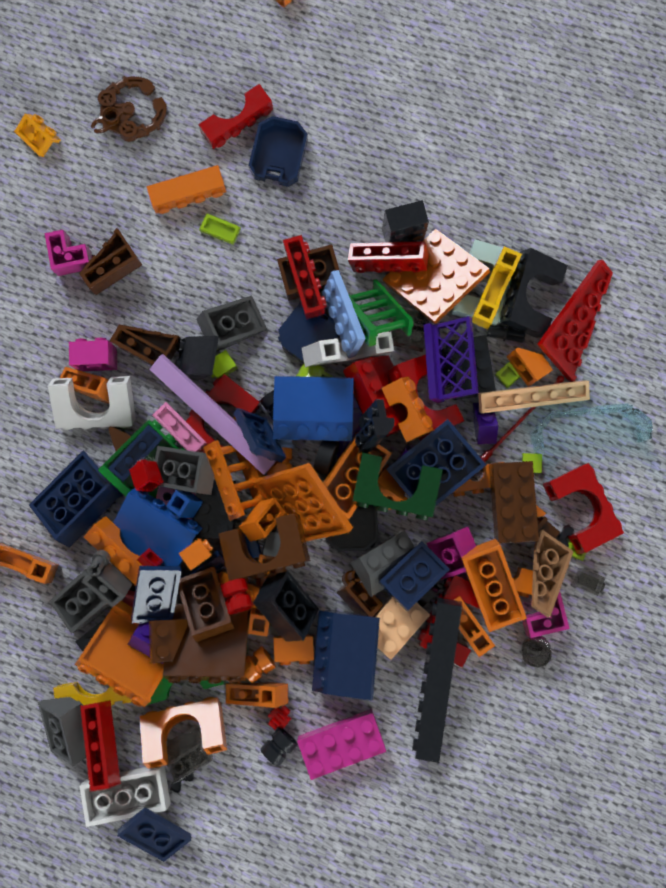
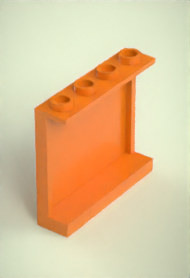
(117, 663)

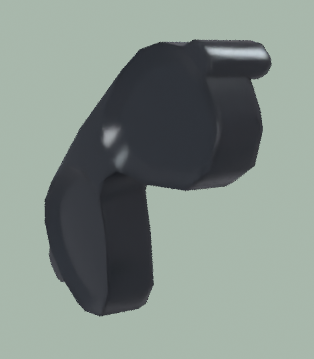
(566, 531)
(176, 787)

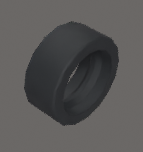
(326, 457)

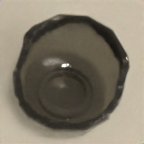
(536, 651)

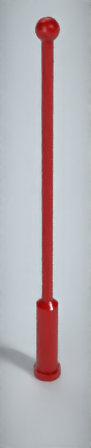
(488, 453)

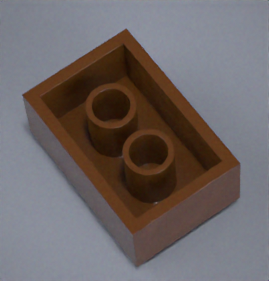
(324, 262)
(204, 604)

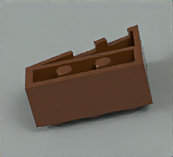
(110, 264)
(145, 344)

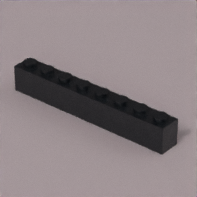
(438, 679)

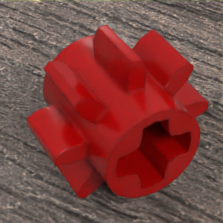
(279, 717)

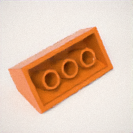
(493, 585)

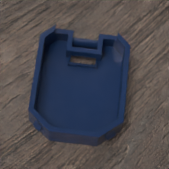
(278, 149)
(299, 332)

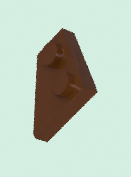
(165, 639)

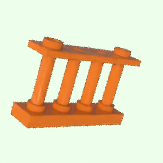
(224, 481)

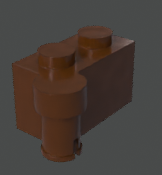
(357, 596)

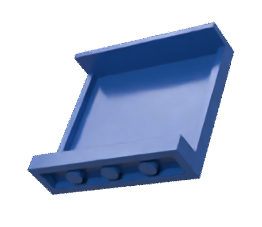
(150, 524)

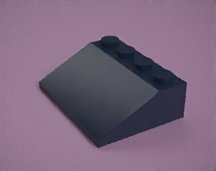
(442, 450)
(74, 500)
(345, 654)

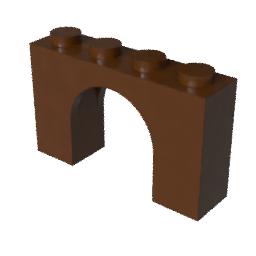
(292, 550)

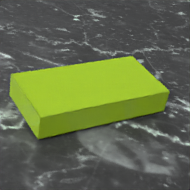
(220, 229)

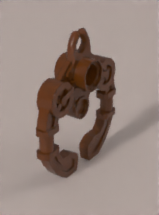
(124, 111)

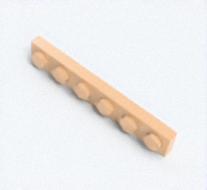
(533, 396)

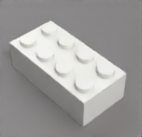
(137, 790)

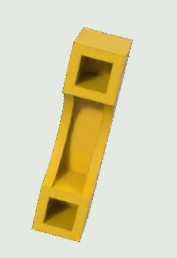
(495, 287)
(76, 692)

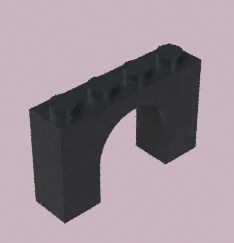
(517, 311)

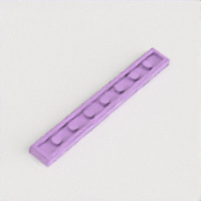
(207, 409)

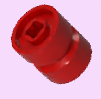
(236, 595)

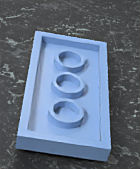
(343, 314)

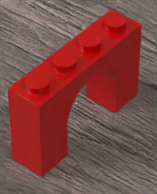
(416, 370)
(224, 392)
(604, 522)
(455, 587)

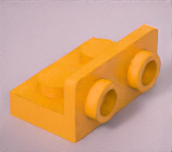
(36, 133)

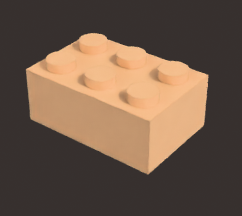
(398, 625)

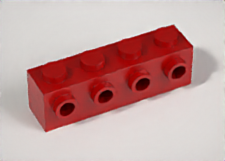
(388, 257)
(303, 276)
(100, 745)

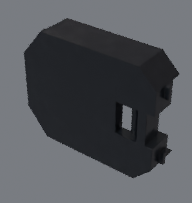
(363, 533)

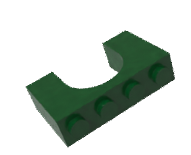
(421, 503)

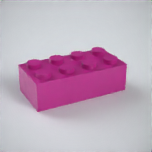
(341, 744)

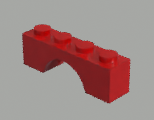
(218, 130)

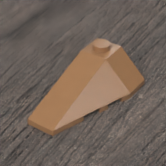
(549, 570)

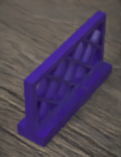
(434, 360)

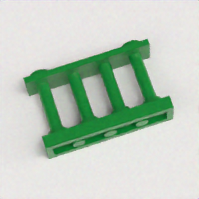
(392, 310)

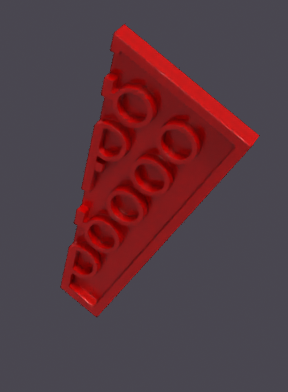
(575, 323)

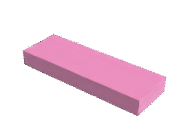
(179, 428)

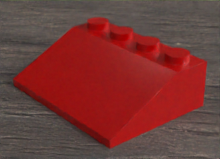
(368, 380)

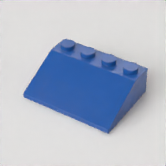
(313, 408)

